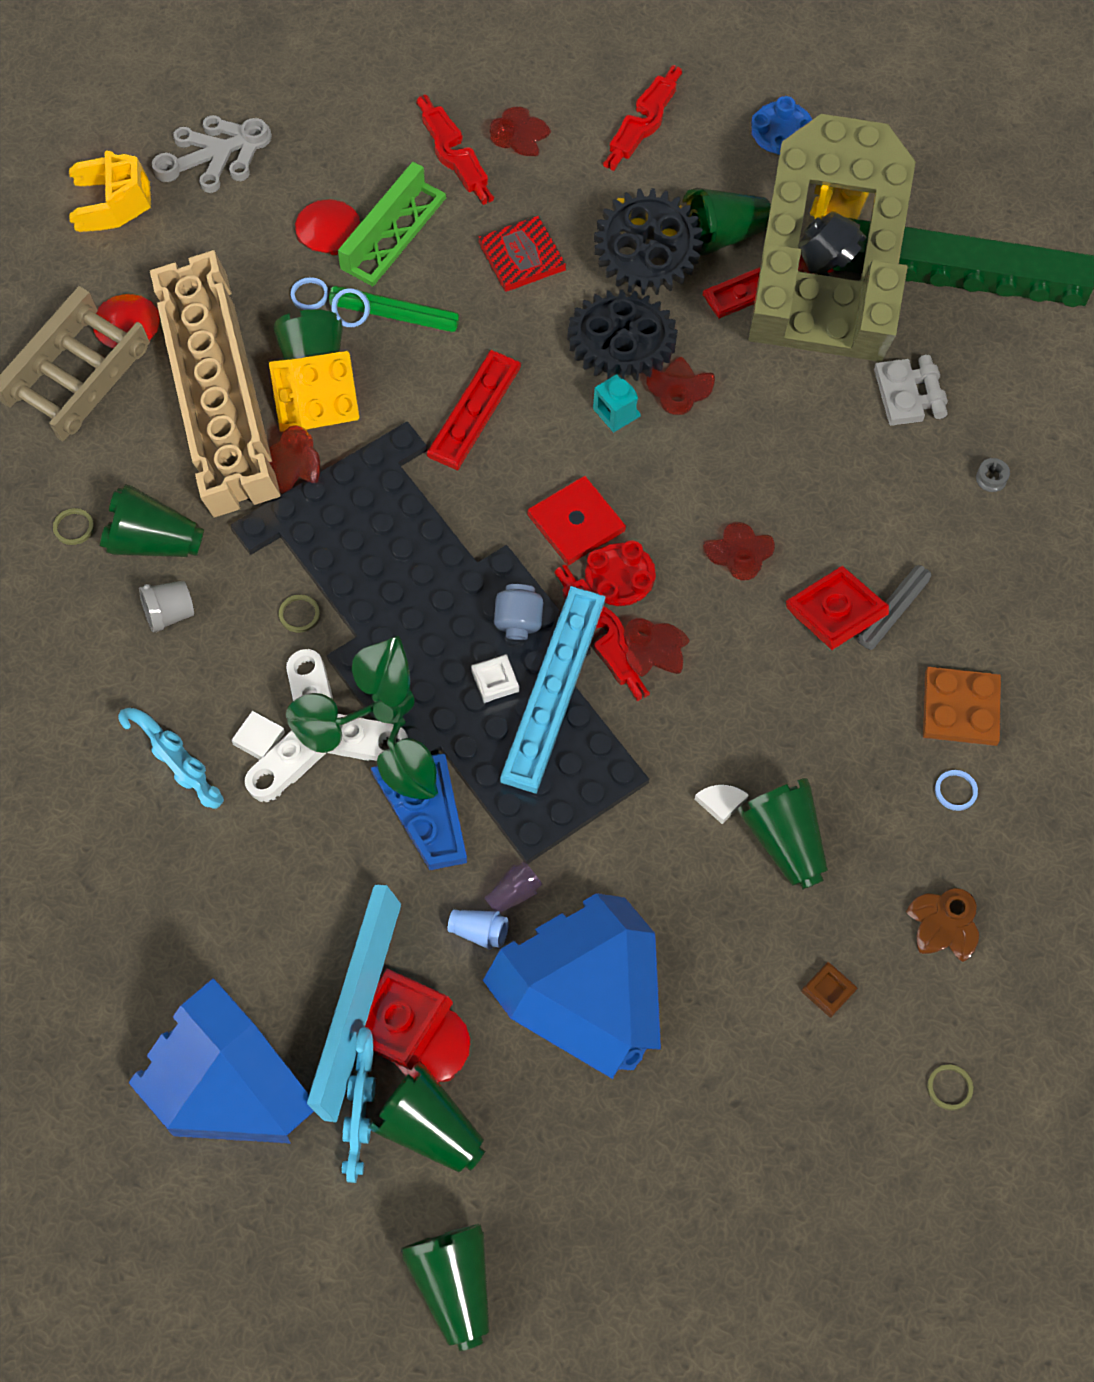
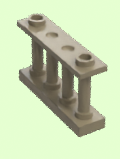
(57, 336)

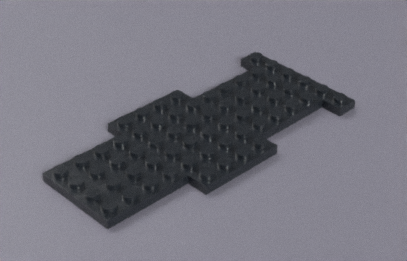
(404, 573)

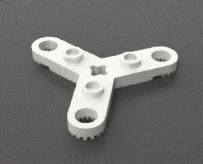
(291, 758)

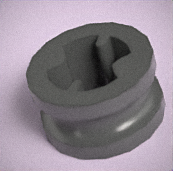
(993, 485)

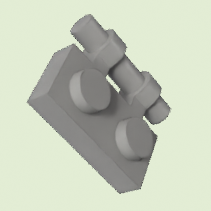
(900, 393)

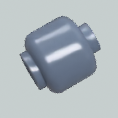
(518, 611)

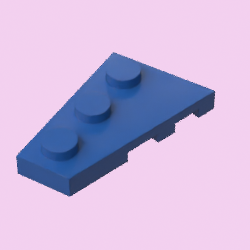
(430, 822)

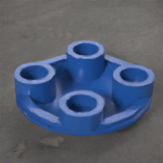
(777, 122)

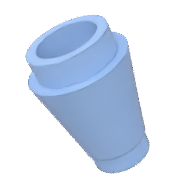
(480, 927)

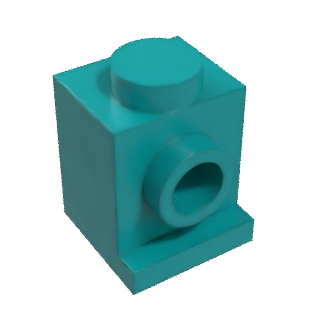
(620, 399)

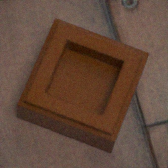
(829, 989)

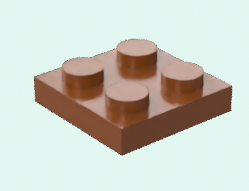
(962, 706)

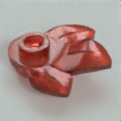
(519, 131)
(682, 383)
(294, 459)
(740, 550)
(657, 649)

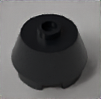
(830, 243)

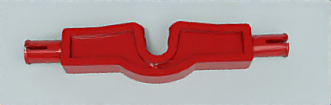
(634, 128)
(462, 160)
(612, 646)

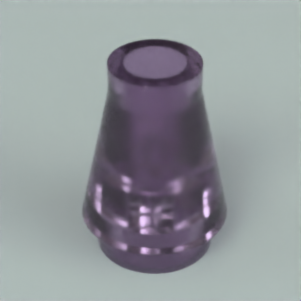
(513, 888)

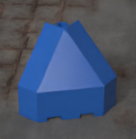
(586, 984)
(220, 1076)

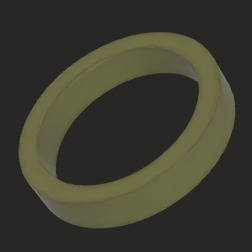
(73, 541)
(304, 628)
(934, 1098)

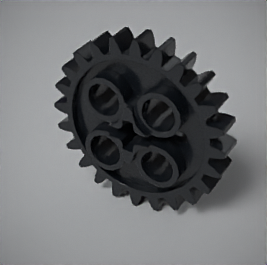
(637, 267)
(622, 335)

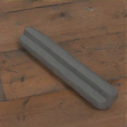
(898, 603)

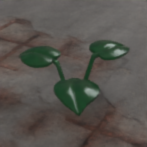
(383, 672)

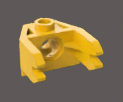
(125, 191)

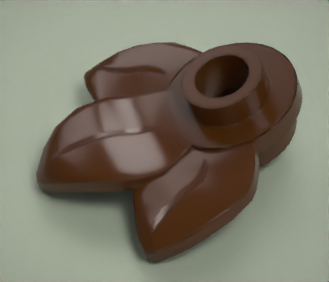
(943, 928)

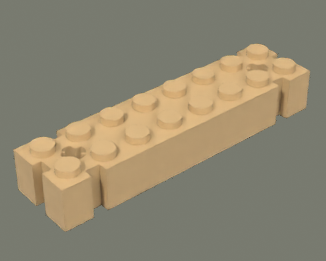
(214, 384)

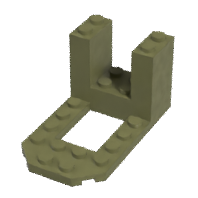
(823, 310)

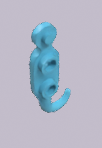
(169, 749)
(360, 1090)

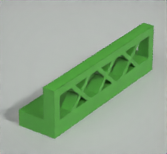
(382, 218)

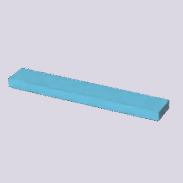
(553, 690)
(354, 1003)

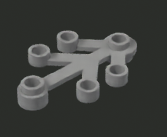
(214, 149)

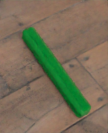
(398, 310)

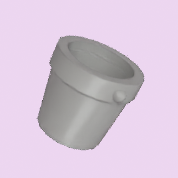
(166, 604)

